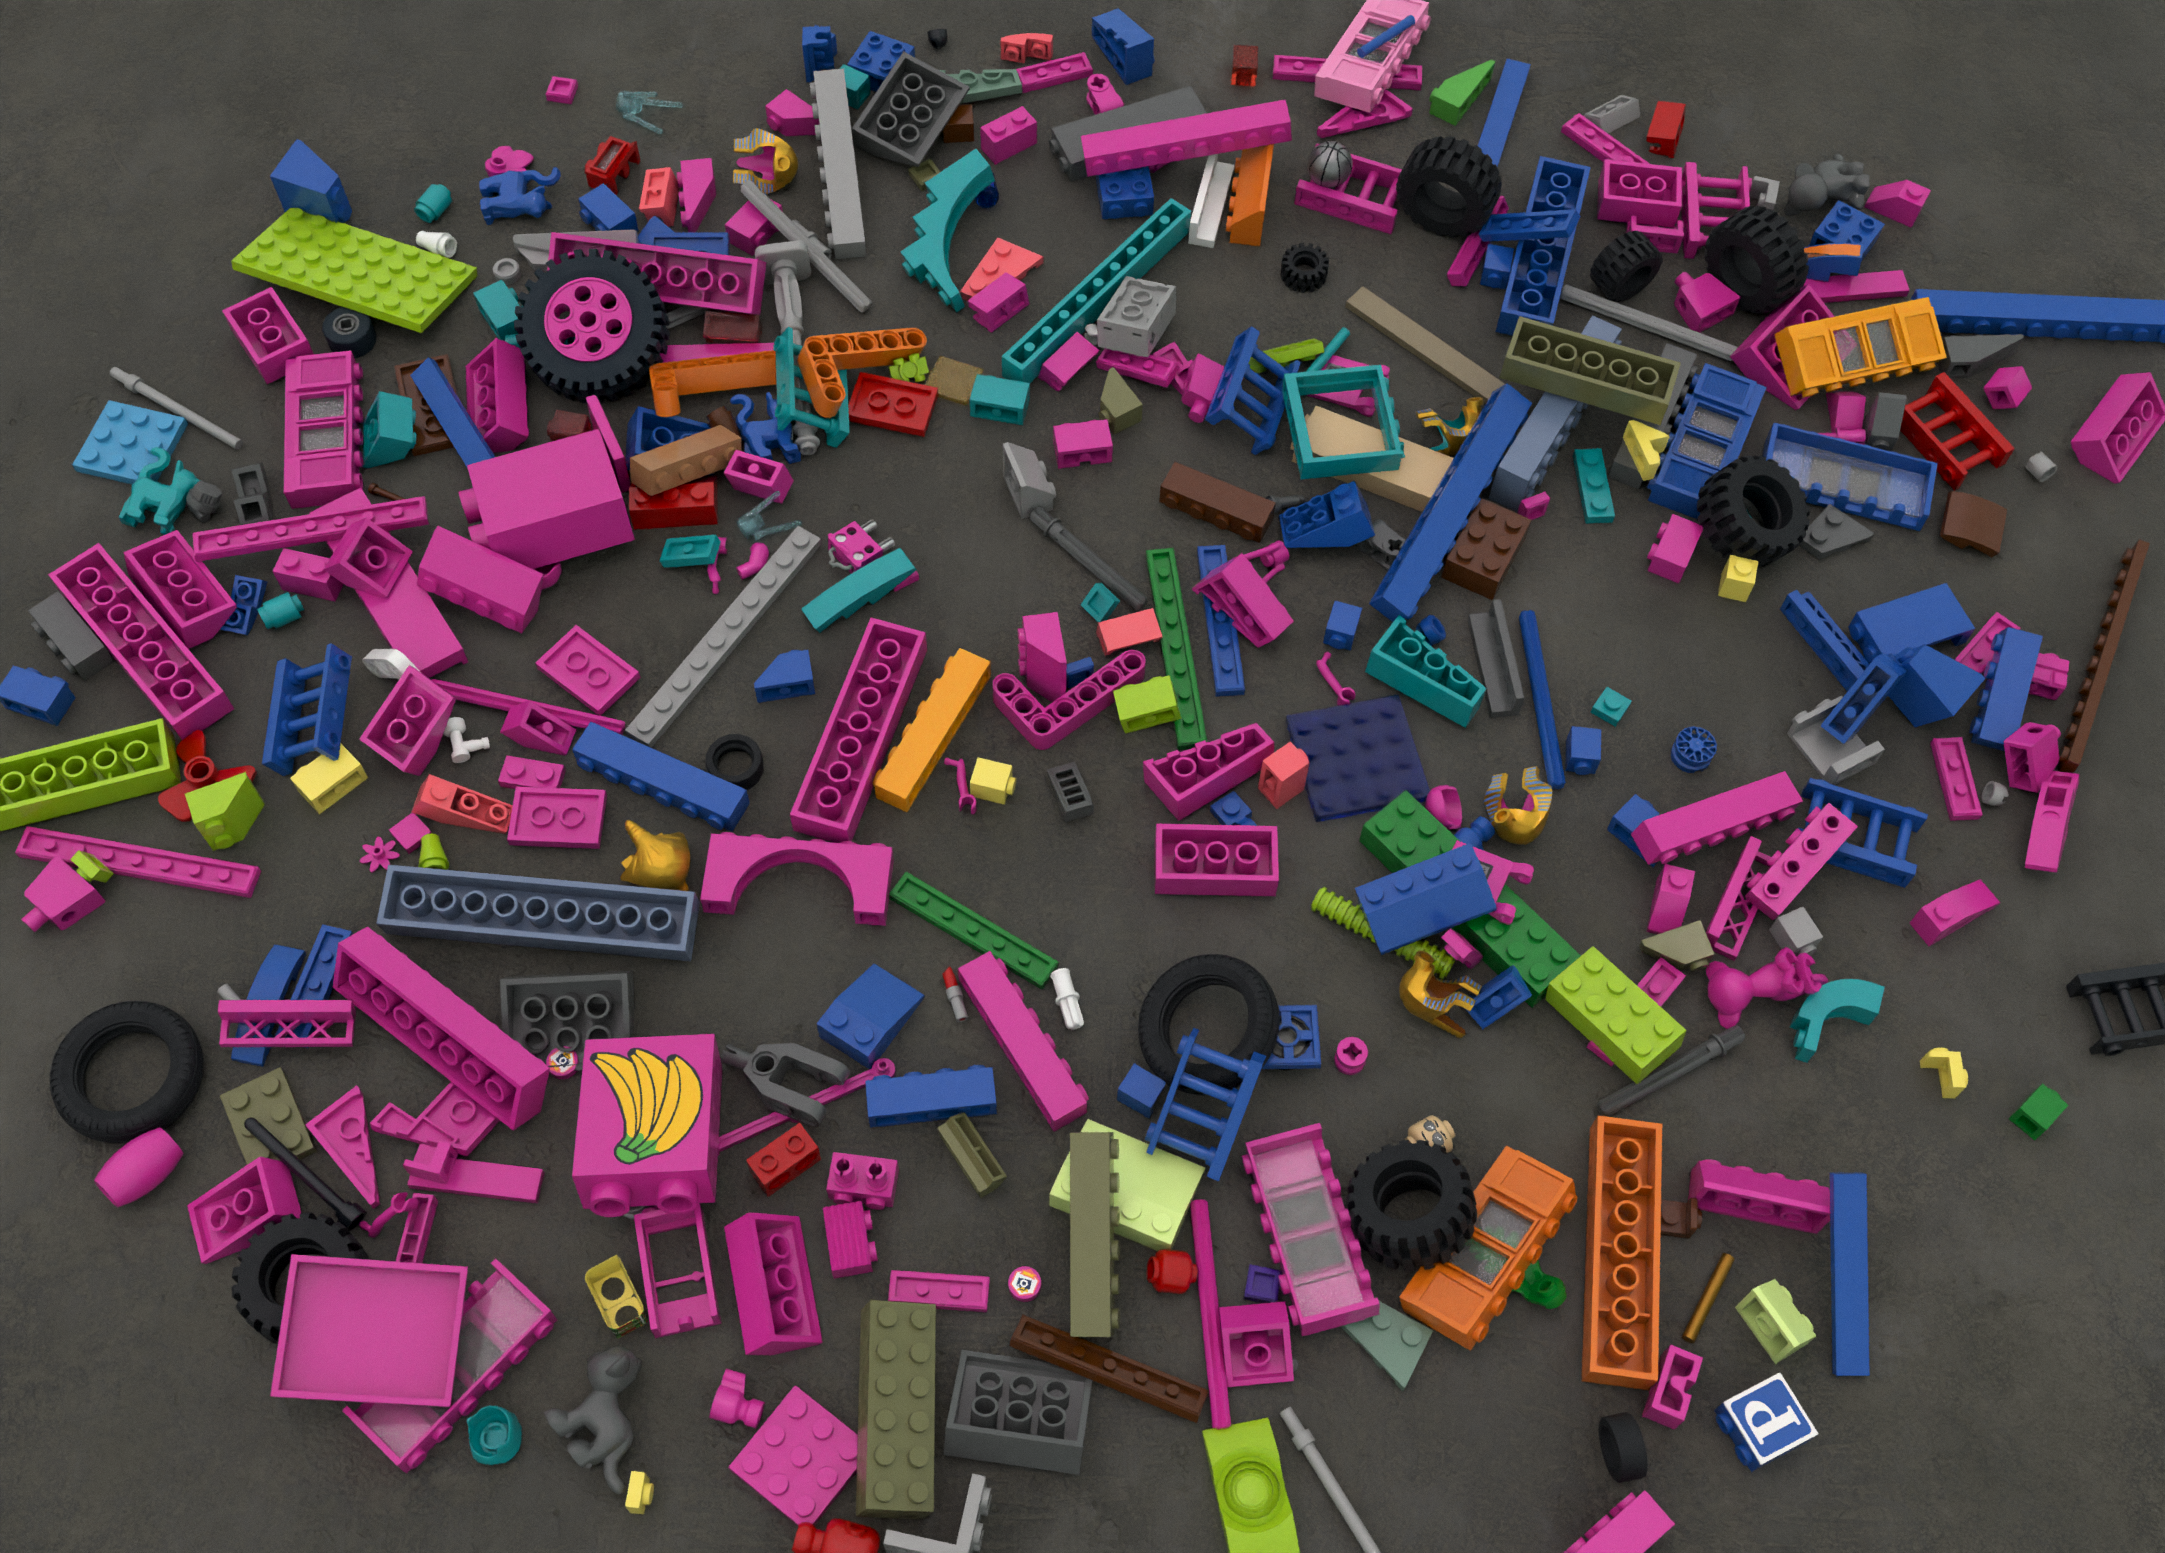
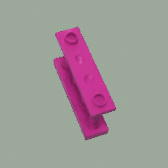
(1693, 200)
(1353, 208)

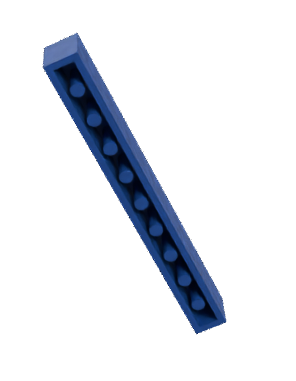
(2047, 315)
(1450, 504)

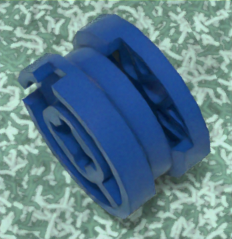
(1700, 746)

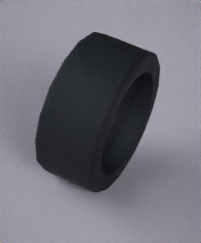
(731, 743)
(1623, 1447)

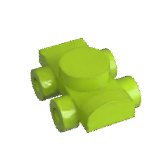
(914, 367)

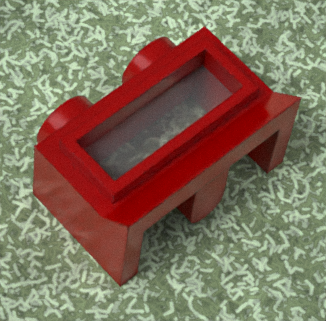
(611, 161)

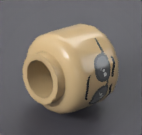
(1433, 1131)

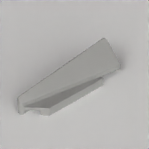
(536, 246)

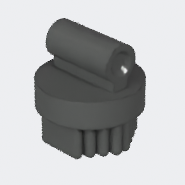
(203, 500)

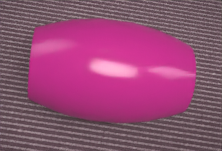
(138, 1167)

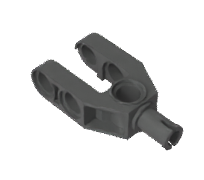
(781, 1059)

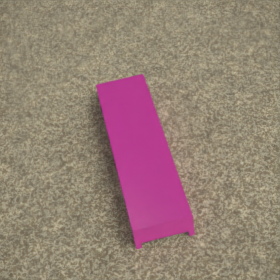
(408, 613)

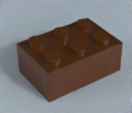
(1486, 549)

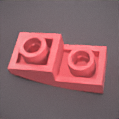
(1019, 46)

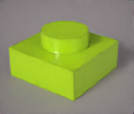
(90, 867)

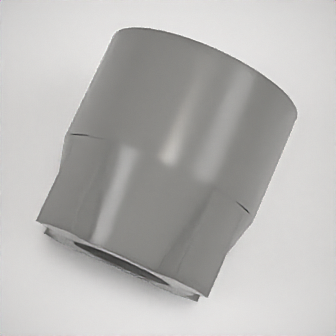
(2041, 467)

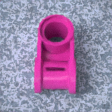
(1101, 94)

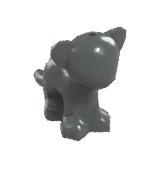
(1828, 180)
(609, 1375)

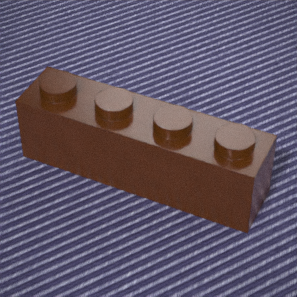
(1217, 502)

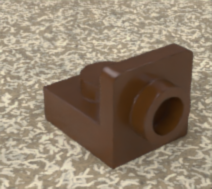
(1680, 1218)

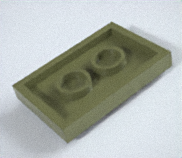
(275, 1107)

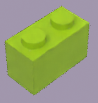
(1147, 704)

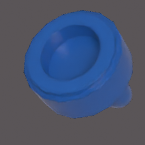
(1432, 629)

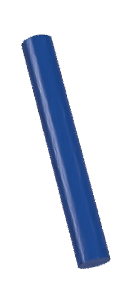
(1386, 36)

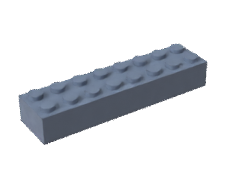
(1542, 436)

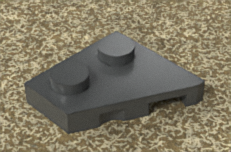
(1833, 533)

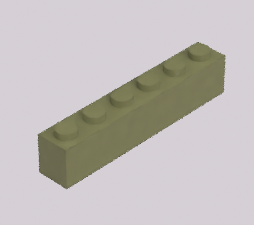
(1092, 1234)

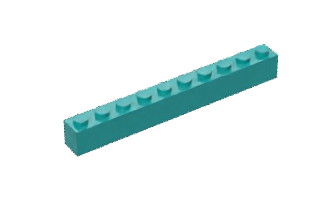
(1093, 294)

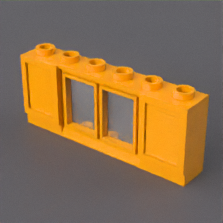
(1860, 347)

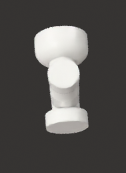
(454, 729)

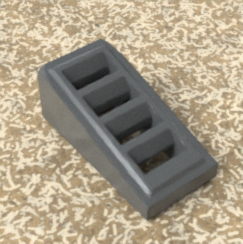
(1074, 810)

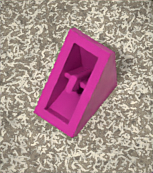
(1846, 410)

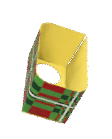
(596, 1277)

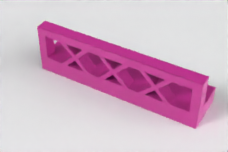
(1727, 902)
(286, 1012)

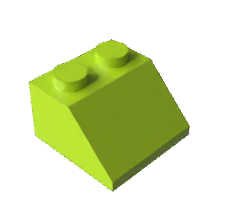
(225, 810)

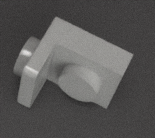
(1765, 191)

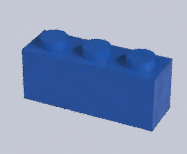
(1863, 698)

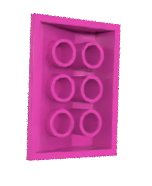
(1759, 353)

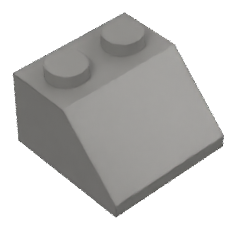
(1026, 480)

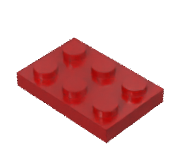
(892, 404)

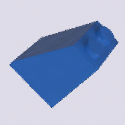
(310, 184)
(1932, 686)

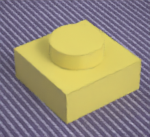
(639, 1492)

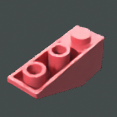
(461, 806)

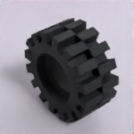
(1304, 256)

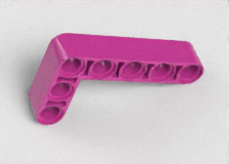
(1069, 703)

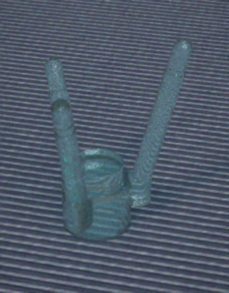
(632, 102)
(751, 522)

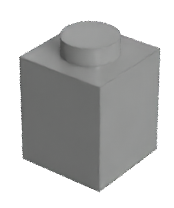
(1796, 932)

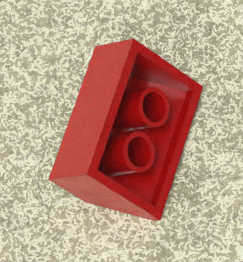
(680, 506)

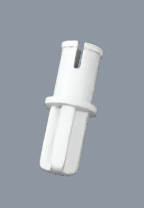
(1067, 998)

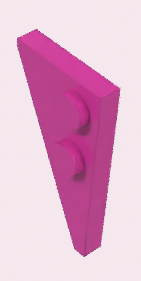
(1351, 119)
(346, 1138)

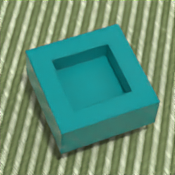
(1100, 602)
(1611, 706)

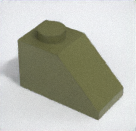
(1119, 403)
(1681, 947)

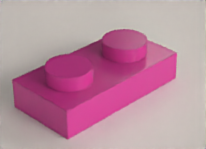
(530, 773)

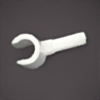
(1091, 334)

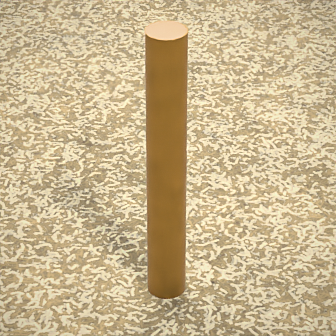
(1708, 1298)

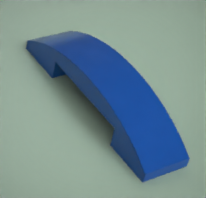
(270, 983)

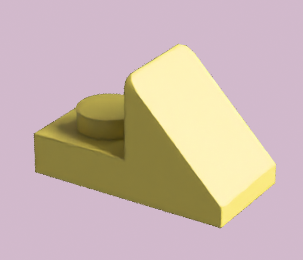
(1644, 446)

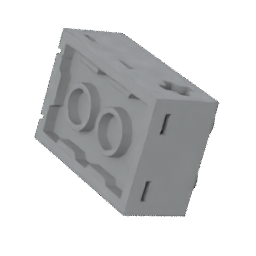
(1136, 316)

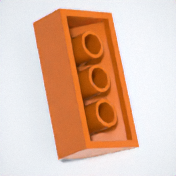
(1251, 195)

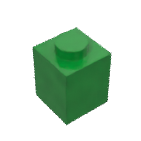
(2038, 1111)

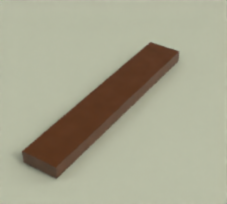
(1109, 1368)

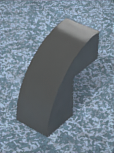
(253, 492)

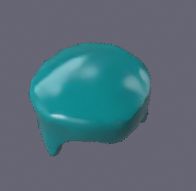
(494, 1435)

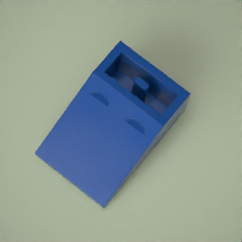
(1328, 520)

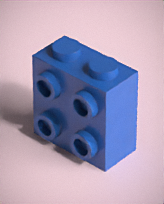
(878, 56)
(1125, 193)
(1848, 225)

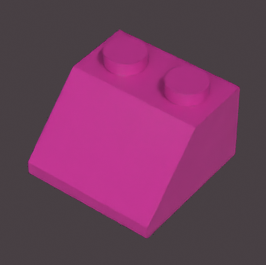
(368, 558)
(1256, 1344)

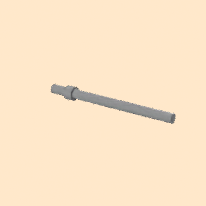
(137, 385)
(1304, 1442)

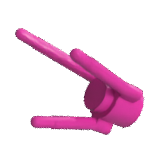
(1271, 556)

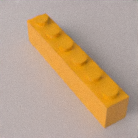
(932, 729)

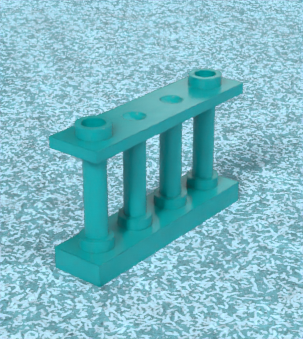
(836, 427)

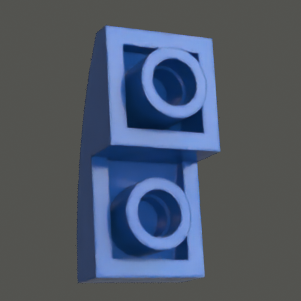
(248, 597)

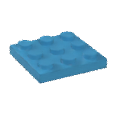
(123, 442)

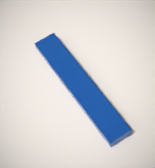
(1503, 109)
(451, 413)
(1221, 634)
(1849, 1274)

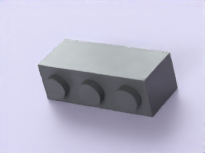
(69, 636)

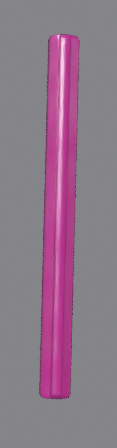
(504, 702)
(1210, 1315)

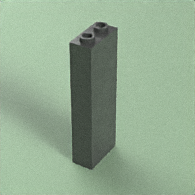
(1067, 141)

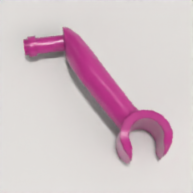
(1341, 692)

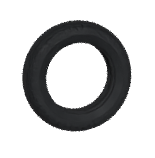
(1180, 982)
(92, 1034)

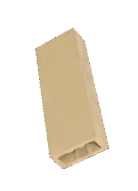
(1410, 485)

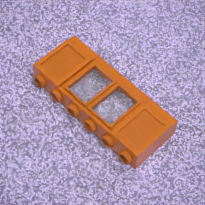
(1516, 1214)

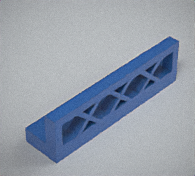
(1824, 637)

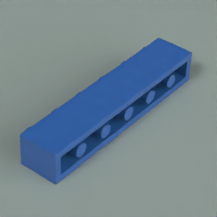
(661, 777)

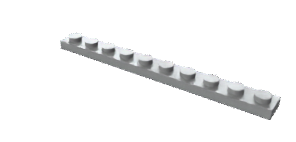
(723, 637)

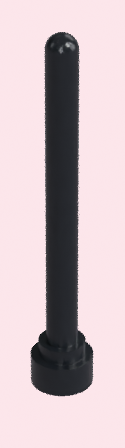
(347, 1213)

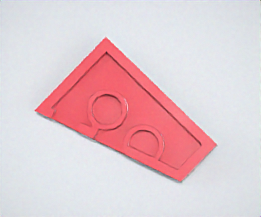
(999, 259)

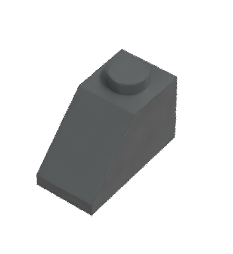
(1884, 420)

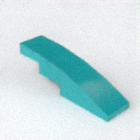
(858, 588)

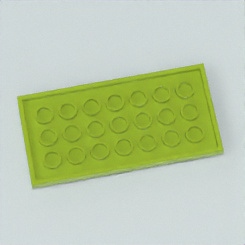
(355, 269)

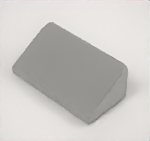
(1614, 113)

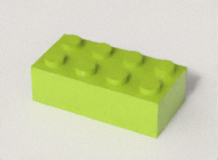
(1615, 1015)

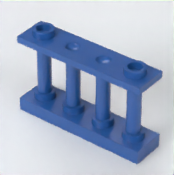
(1231, 388)
(286, 708)
(1866, 859)
(1235, 1099)

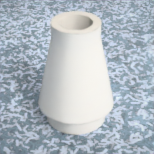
(437, 243)

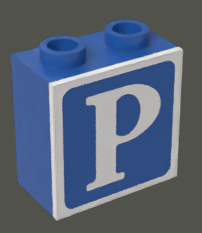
(1765, 1422)

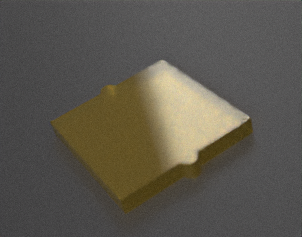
(953, 379)

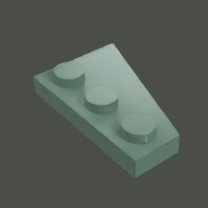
(1391, 1341)

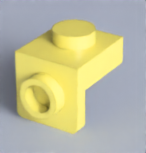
(1950, 1067)

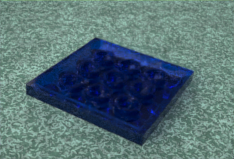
(1357, 757)

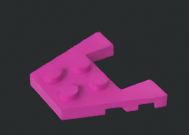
(449, 1118)

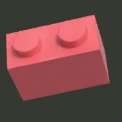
(1283, 774)

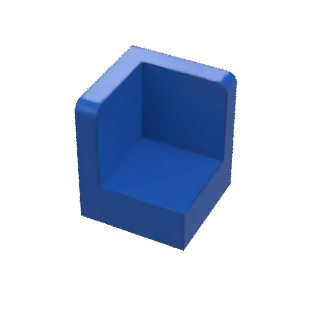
(1140, 1090)

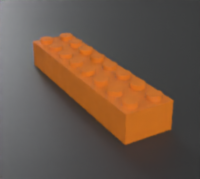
(1623, 1254)

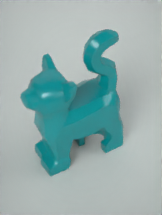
(159, 498)

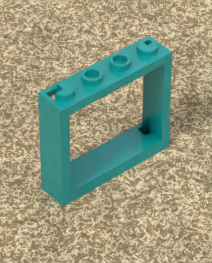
(1337, 381)

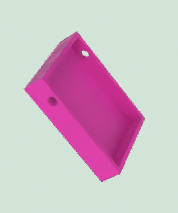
(369, 1331)

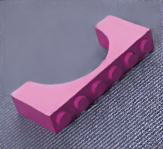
(738, 860)

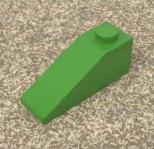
(1459, 92)

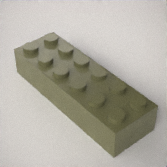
(1590, 370)
(896, 1410)

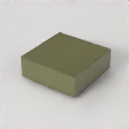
(923, 173)

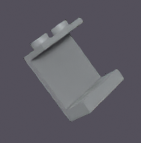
(1826, 753)

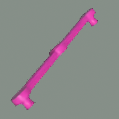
(880, 1067)

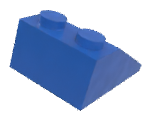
(650, 431)
(869, 1015)

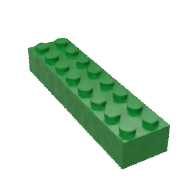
(1410, 834)

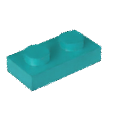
(690, 551)

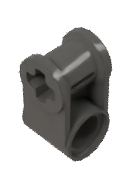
(1383, 544)

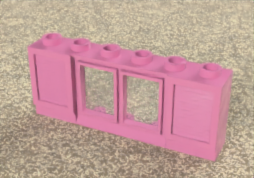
(1359, 80)

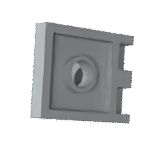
(970, 1531)

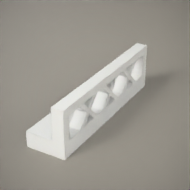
(1210, 202)

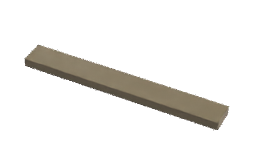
(1423, 344)

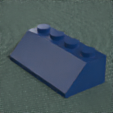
(1425, 898)

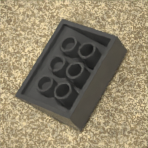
(908, 112)
(567, 1010)
(1017, 1413)

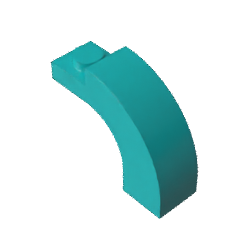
(1840, 998)

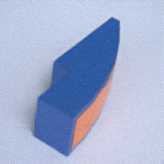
(1833, 258)

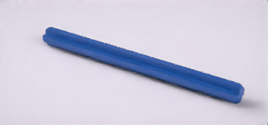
(1542, 700)

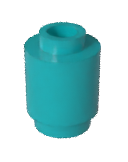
(433, 203)
(281, 610)

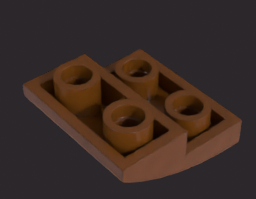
(1973, 522)

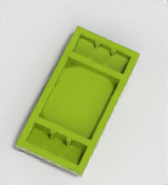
(1250, 1488)

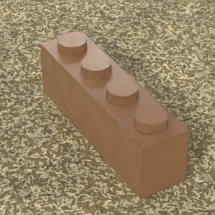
(684, 460)

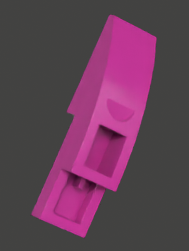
(2051, 821)

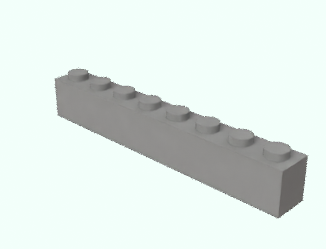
(839, 164)

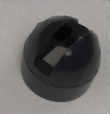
(937, 38)

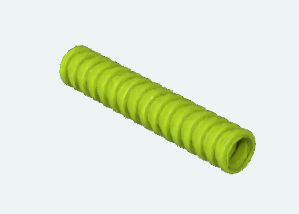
(1354, 918)

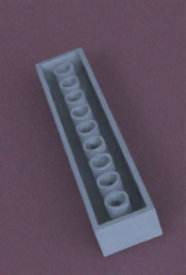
(539, 912)

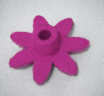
(379, 854)

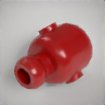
(838, 1537)

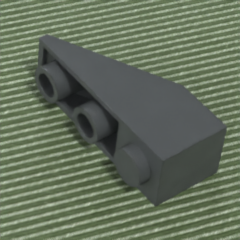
(1976, 353)

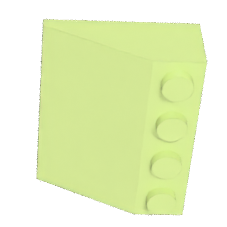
(1151, 1194)

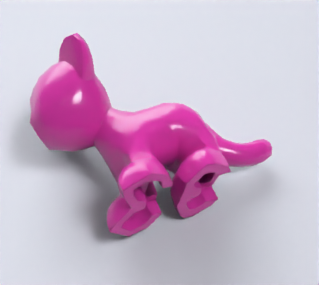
(1779, 980)

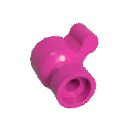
(730, 1404)

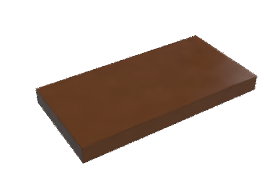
(429, 431)

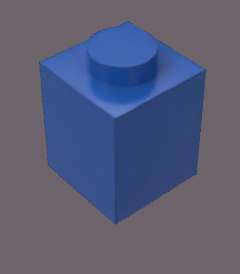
(1496, 266)
(1342, 625)
(1583, 750)

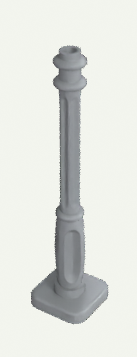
(784, 267)

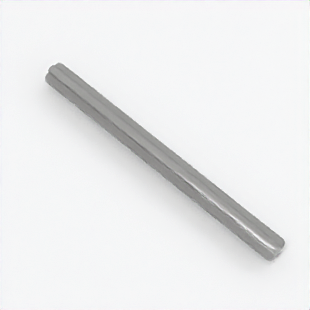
(816, 256)
(1647, 322)

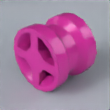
(1348, 1062)

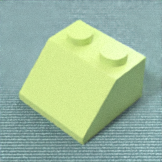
(1775, 1320)

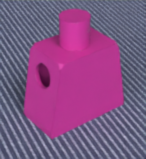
(1704, 301)
(1200, 386)
(2031, 755)
(60, 896)

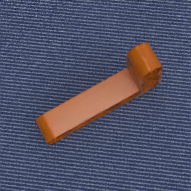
(826, 354)
(708, 375)

